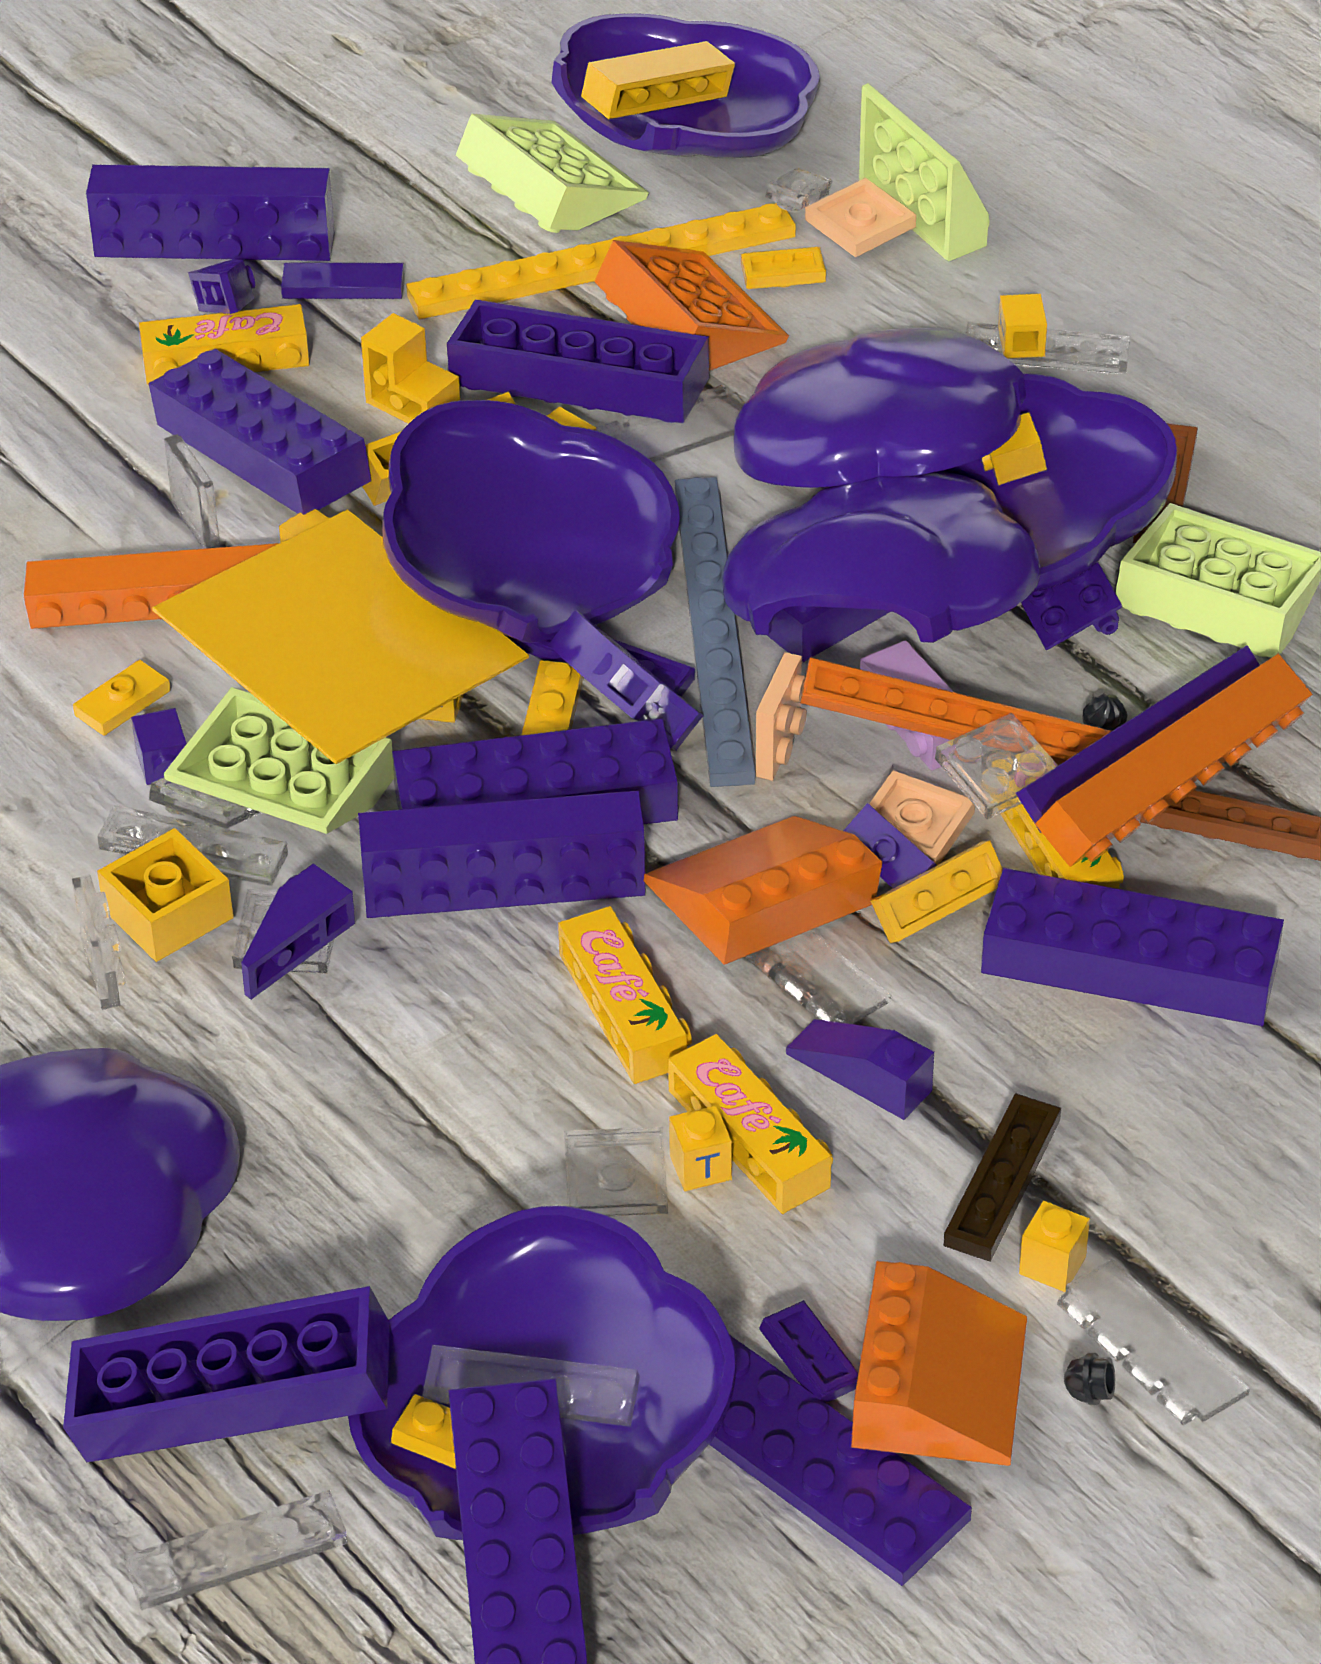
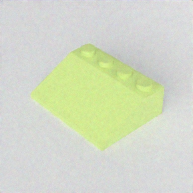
(546, 171)
(921, 177)
(1219, 580)
(267, 766)

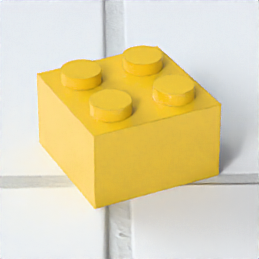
(166, 894)

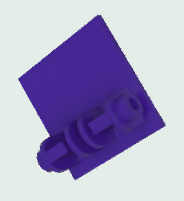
(1074, 606)

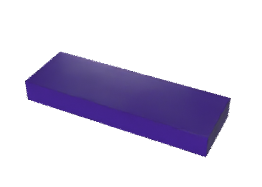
(342, 280)

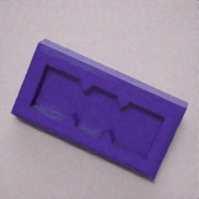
(898, 854)
(810, 1352)

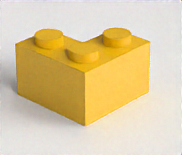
(398, 371)

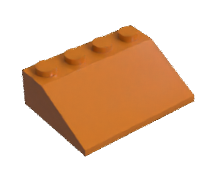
(686, 295)
(768, 885)
(937, 1368)

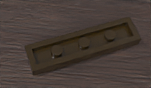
(1002, 1177)

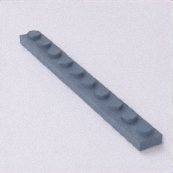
(714, 635)

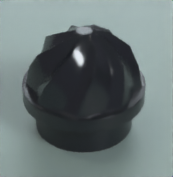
(1105, 712)
(1090, 1379)

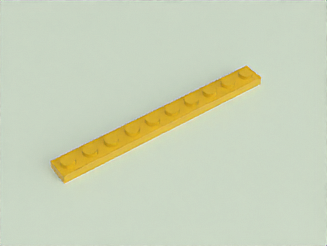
(582, 263)

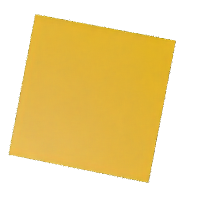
(336, 637)

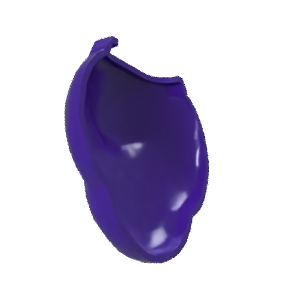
(764, 102)
(878, 409)
(1103, 478)
(525, 518)
(894, 544)
(102, 1180)
(573, 1292)

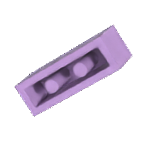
(906, 664)

